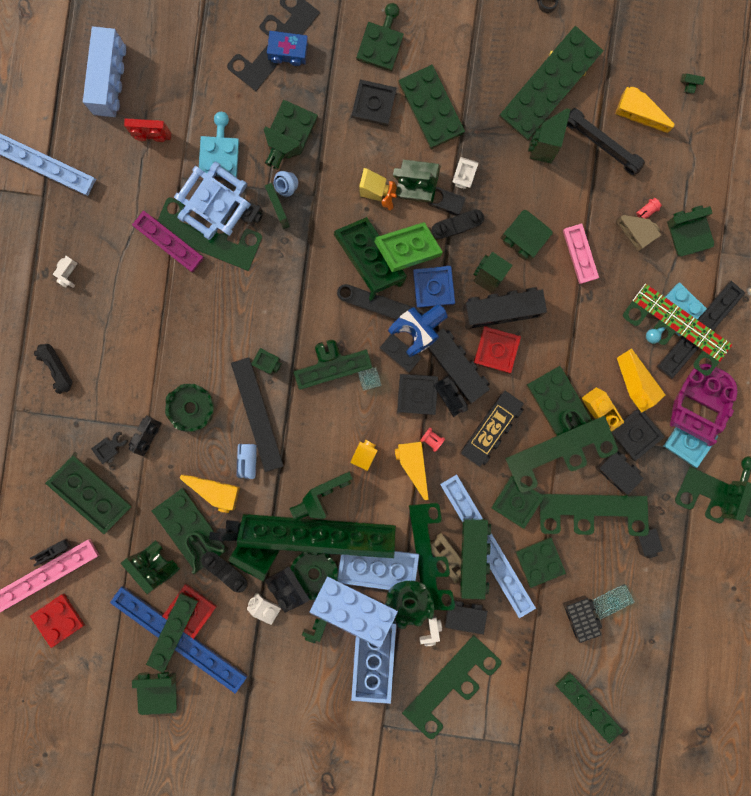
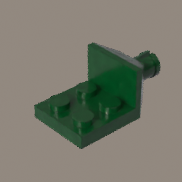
(288, 133)
(312, 502)

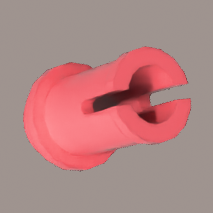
(650, 208)

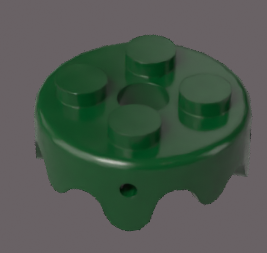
(176, 407)
(322, 562)
(410, 613)

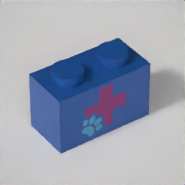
(287, 48)

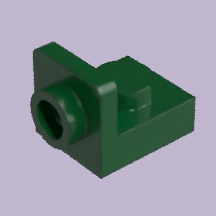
(319, 626)

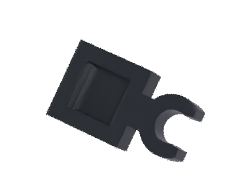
(107, 448)

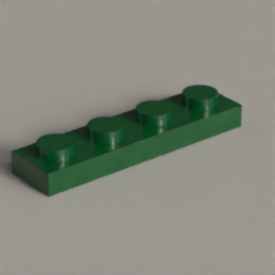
(172, 632)
(589, 707)

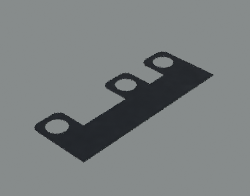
(255, 73)

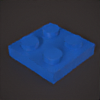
(433, 286)

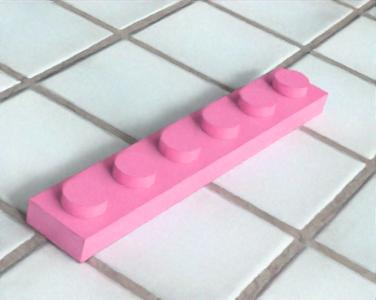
(47, 574)

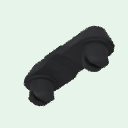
(457, 224)
(62, 380)
(224, 572)

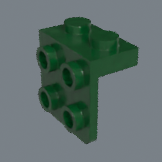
(691, 231)
(526, 235)
(156, 693)

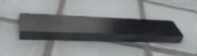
(712, 317)
(257, 414)

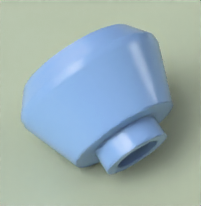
(285, 183)

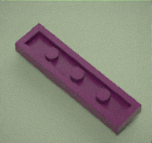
(167, 241)

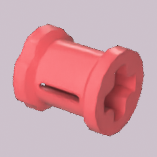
(432, 439)

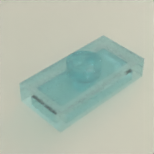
(612, 601)

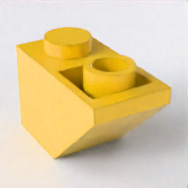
(599, 405)
(364, 455)

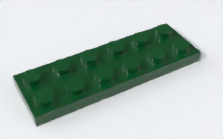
(551, 82)

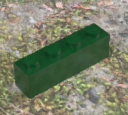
(491, 272)
(474, 558)

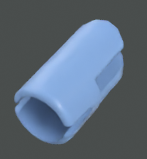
(246, 461)

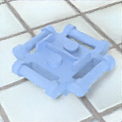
(212, 201)

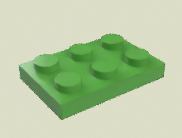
(408, 247)

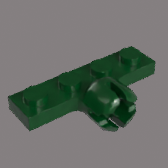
(331, 365)

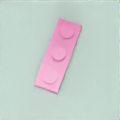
(580, 253)

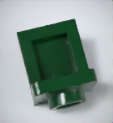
(266, 362)

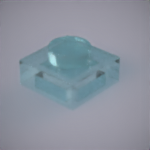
(369, 379)

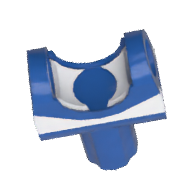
(419, 327)

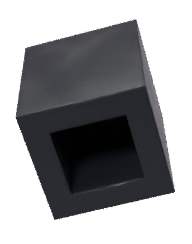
(650, 544)

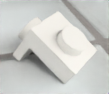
(465, 173)
(64, 269)
(263, 609)
(435, 628)

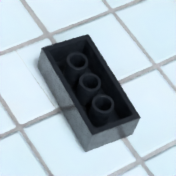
(505, 308)

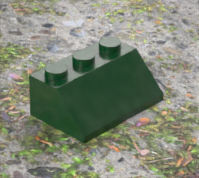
(549, 138)

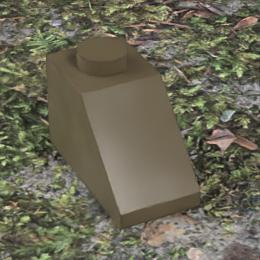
(639, 230)

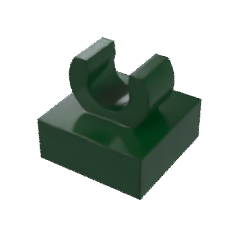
(691, 81)

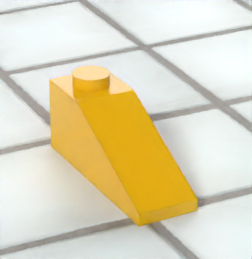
(641, 109)
(639, 382)
(413, 463)
(216, 493)

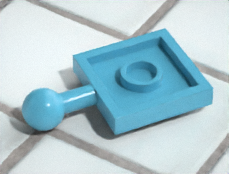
(219, 149)
(685, 300)

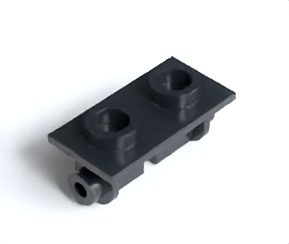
(450, 396)
(141, 443)

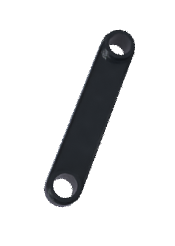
(632, 163)
(379, 305)

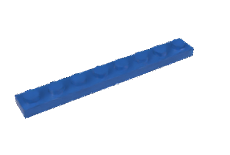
(188, 647)

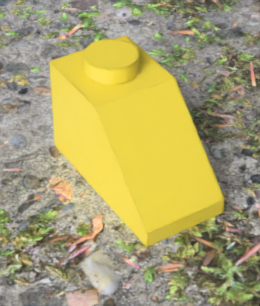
(373, 185)

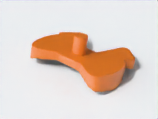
(387, 201)

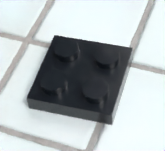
(374, 102)
(417, 394)
(637, 434)
(286, 590)

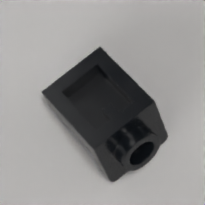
(252, 215)
(229, 533)

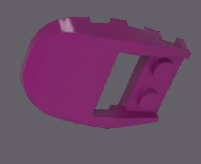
(713, 391)

